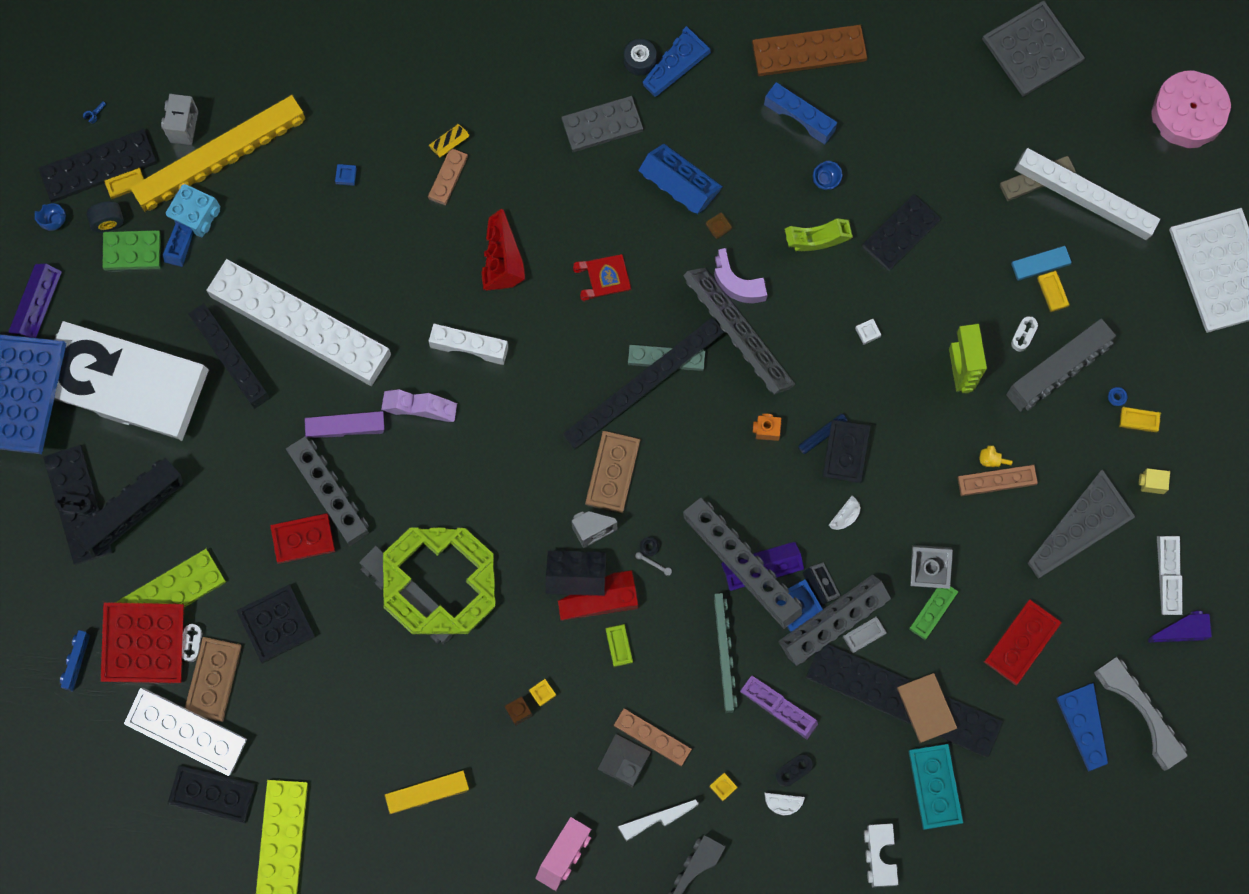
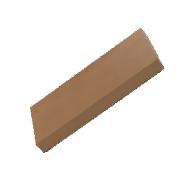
(612, 472)
(213, 678)

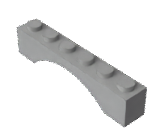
(1165, 746)

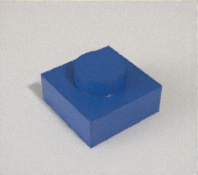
(345, 174)

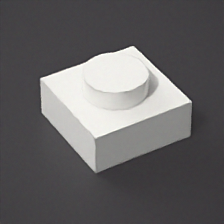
(868, 331)

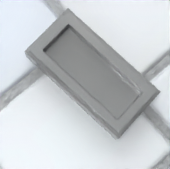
(864, 635)

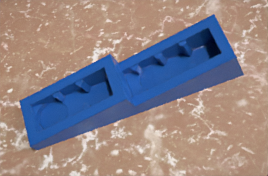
(178, 244)

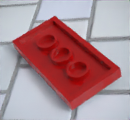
(1022, 642)

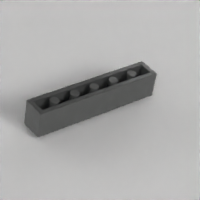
(373, 566)

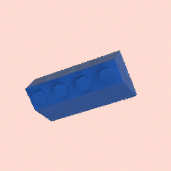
(679, 178)

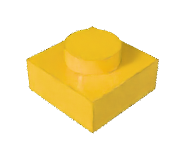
(542, 692)
(723, 787)

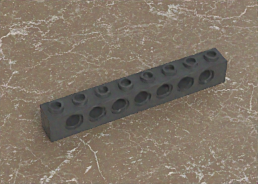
(782, 614)

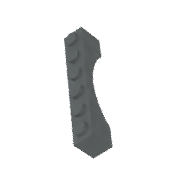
(705, 857)

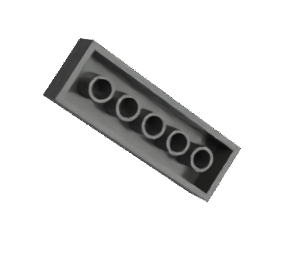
(1061, 366)

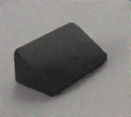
(821, 583)

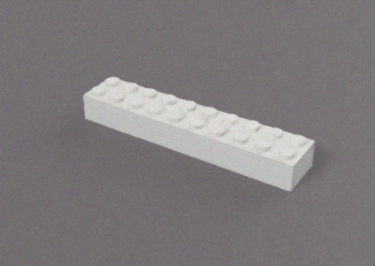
(299, 322)

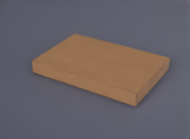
(927, 708)

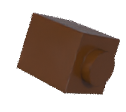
(518, 711)

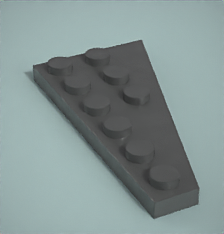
(1090, 519)

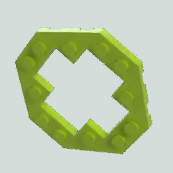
(439, 620)

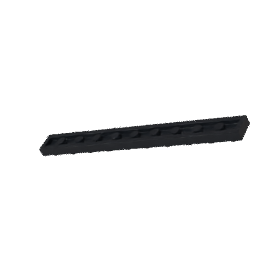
(643, 383)

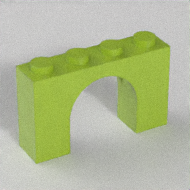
(967, 358)

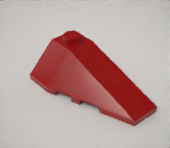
(503, 261)
(619, 596)

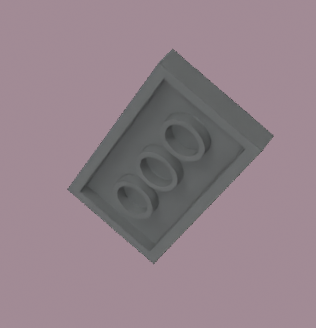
(602, 124)

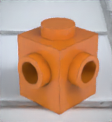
(767, 427)

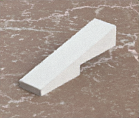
(1170, 574)
(667, 816)

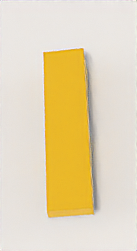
(426, 792)

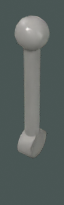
(667, 571)

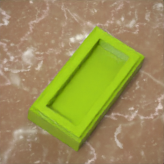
(619, 645)

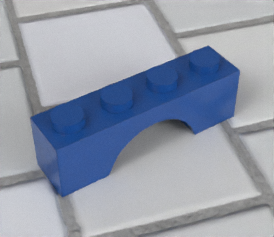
(816, 122)

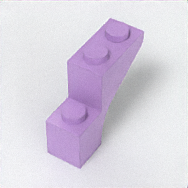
(422, 405)

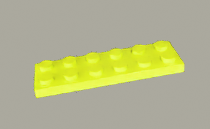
(282, 837)

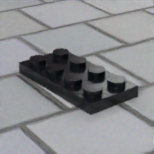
(901, 232)

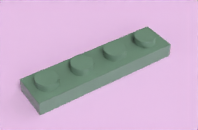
(648, 355)

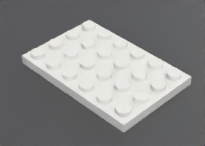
(1216, 266)

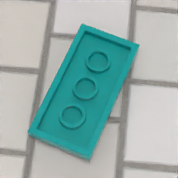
(935, 787)

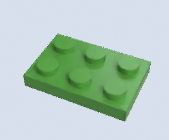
(131, 250)

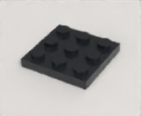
(275, 623)

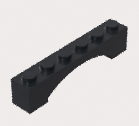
(229, 356)

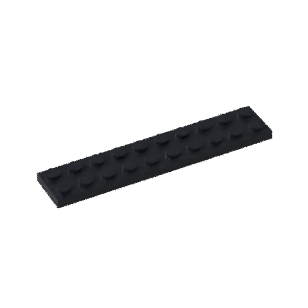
(879, 690)

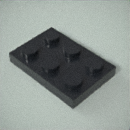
(846, 451)

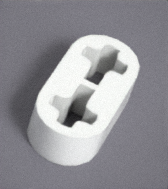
(1028, 335)
(197, 639)

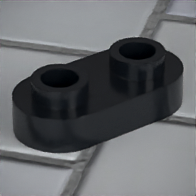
(793, 770)

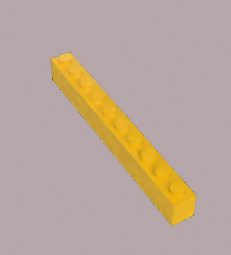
(218, 153)

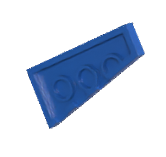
(681, 57)
(1084, 722)

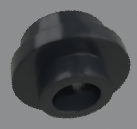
(649, 540)

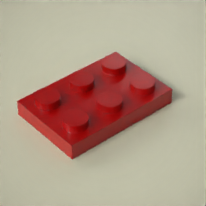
(302, 538)

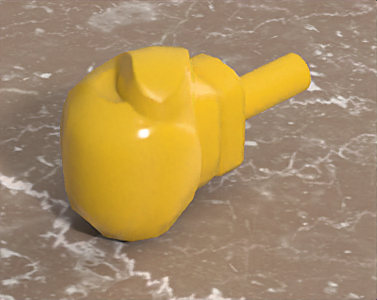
(991, 458)

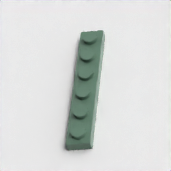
(726, 662)

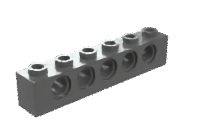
(298, 452)
(824, 620)

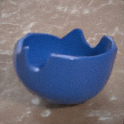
(827, 175)
(50, 216)

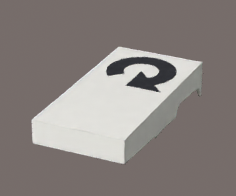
(128, 381)

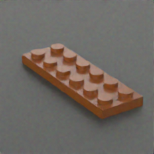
(809, 50)

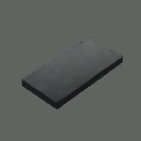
(211, 794)

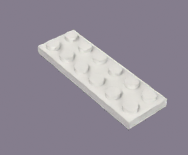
(185, 731)

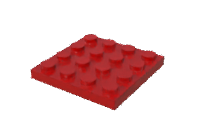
(142, 642)

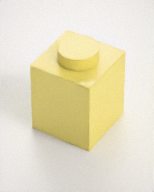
(1154, 481)

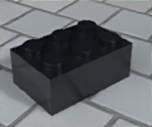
(575, 573)

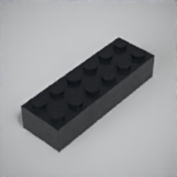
(128, 508)

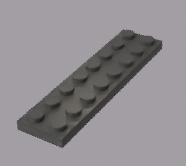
(739, 330)

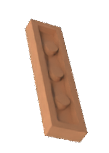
(997, 480)
(652, 737)

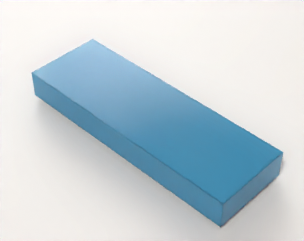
(1041, 263)

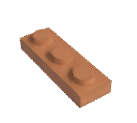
(448, 176)

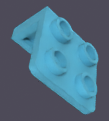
(193, 209)

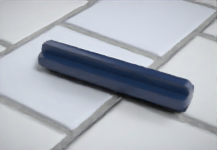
(819, 436)

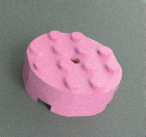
(1191, 109)

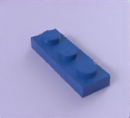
(74, 660)

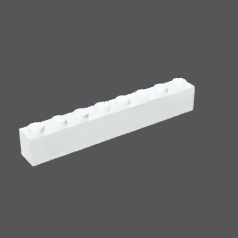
(1087, 194)

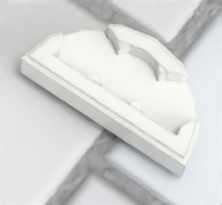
(846, 515)
(783, 804)

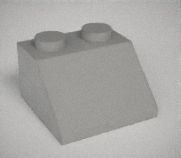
(592, 527)
(931, 566)

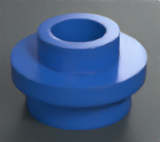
(1119, 391)

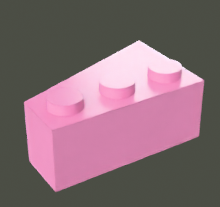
(563, 854)

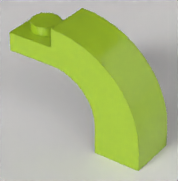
(819, 237)

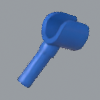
(93, 113)

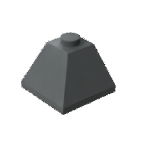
(624, 760)

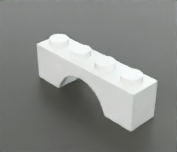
(452, 339)

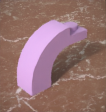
(741, 290)

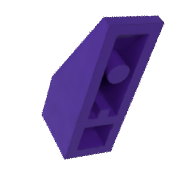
(1191, 628)

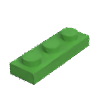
(933, 611)

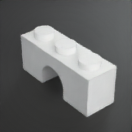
(880, 873)

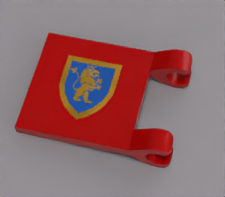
(606, 276)

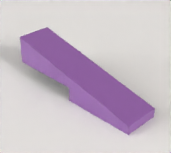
(344, 425)
(779, 707)

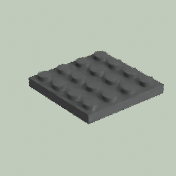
(1033, 48)

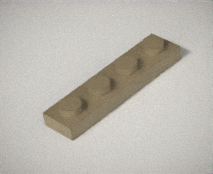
(1022, 184)

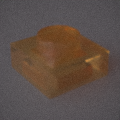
(718, 225)

